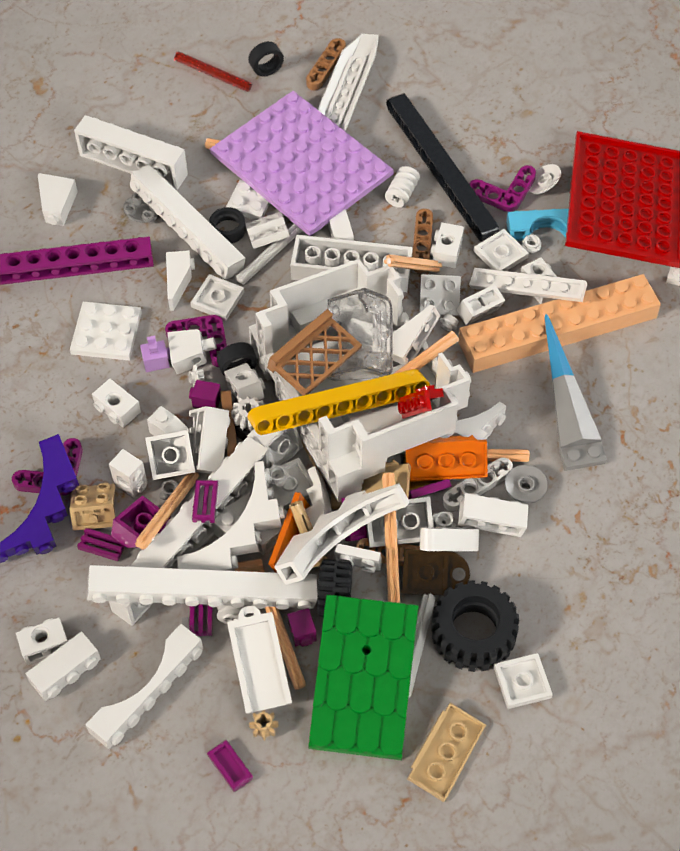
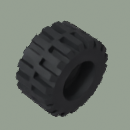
(335, 580)

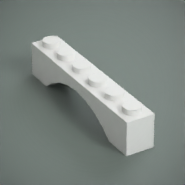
(114, 720)

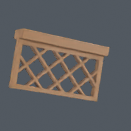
(304, 339)

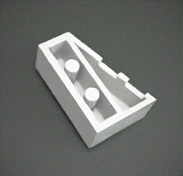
(209, 437)

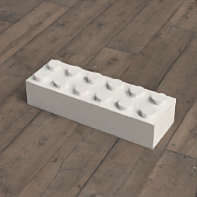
(129, 150)
(318, 254)

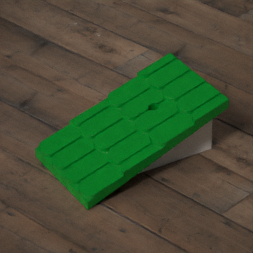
(363, 677)

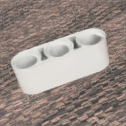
(340, 227)
(449, 539)

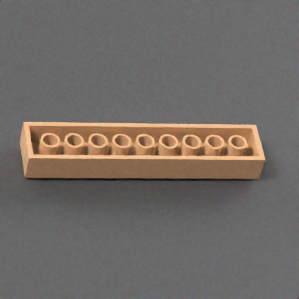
(524, 331)

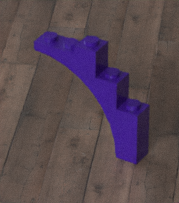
(49, 507)

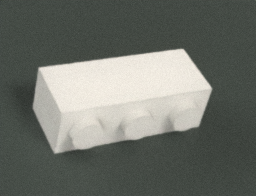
(493, 514)
(63, 666)

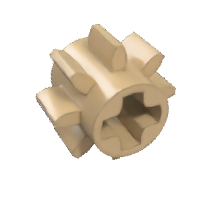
(270, 724)

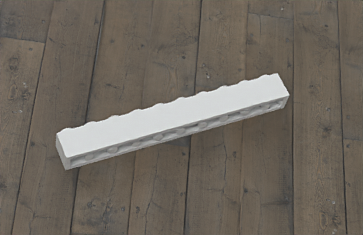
(199, 587)

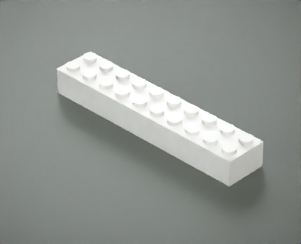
(181, 534)

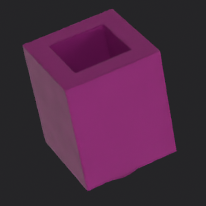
(205, 394)
(302, 627)

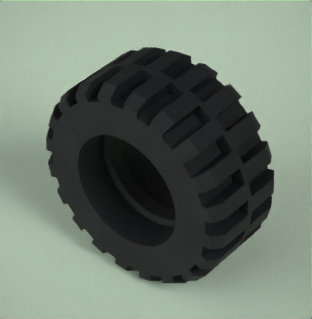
(480, 599)

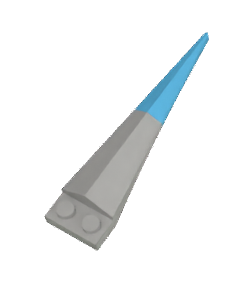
(577, 433)

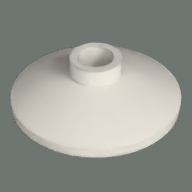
(545, 178)

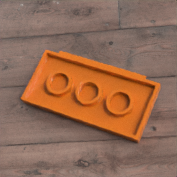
(448, 459)
(287, 531)

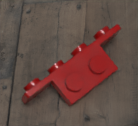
(419, 402)

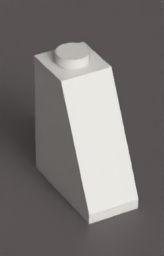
(56, 197)

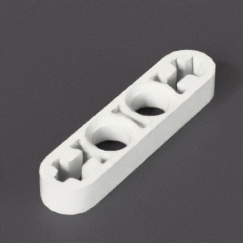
(480, 486)

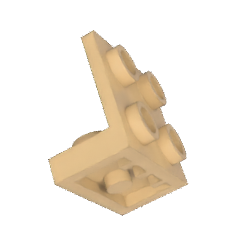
(92, 506)

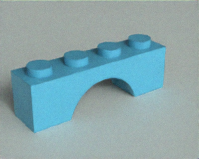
(523, 223)

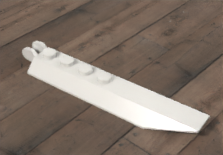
(348, 79)

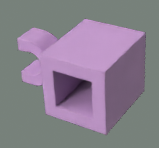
(155, 355)

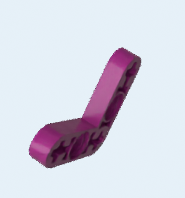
(510, 194)
(206, 329)
(26, 486)

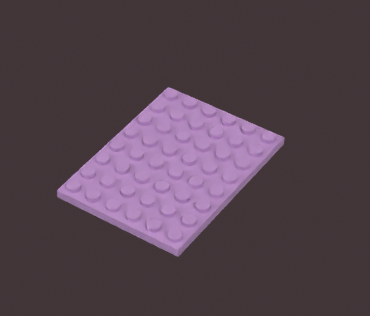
(301, 162)

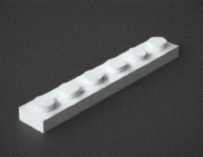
(529, 284)

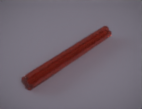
(213, 71)

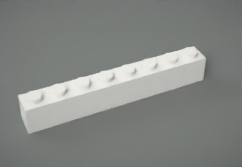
(187, 222)

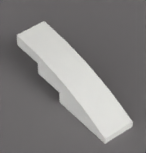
(319, 497)

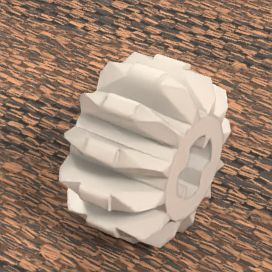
(241, 410)

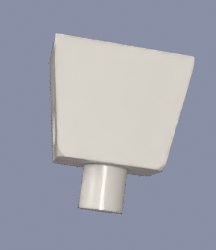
(188, 349)

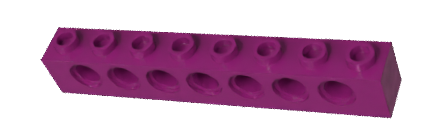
(75, 260)

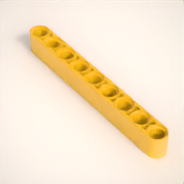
(335, 402)

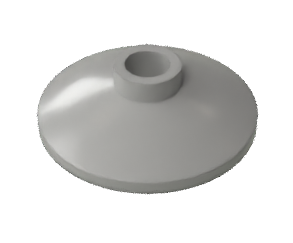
(526, 476)

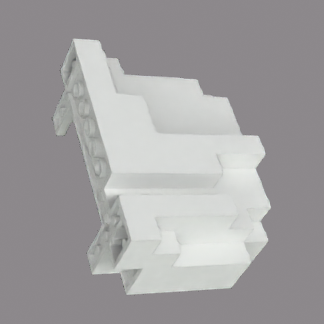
(360, 442)

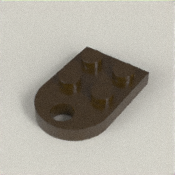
(431, 571)

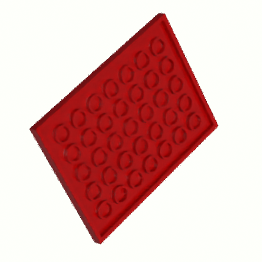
(625, 200)

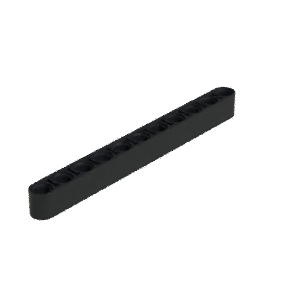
(442, 167)

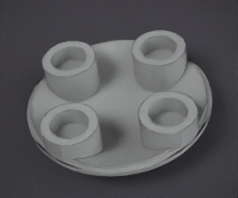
(138, 210)

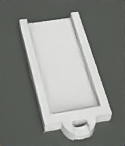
(259, 661)

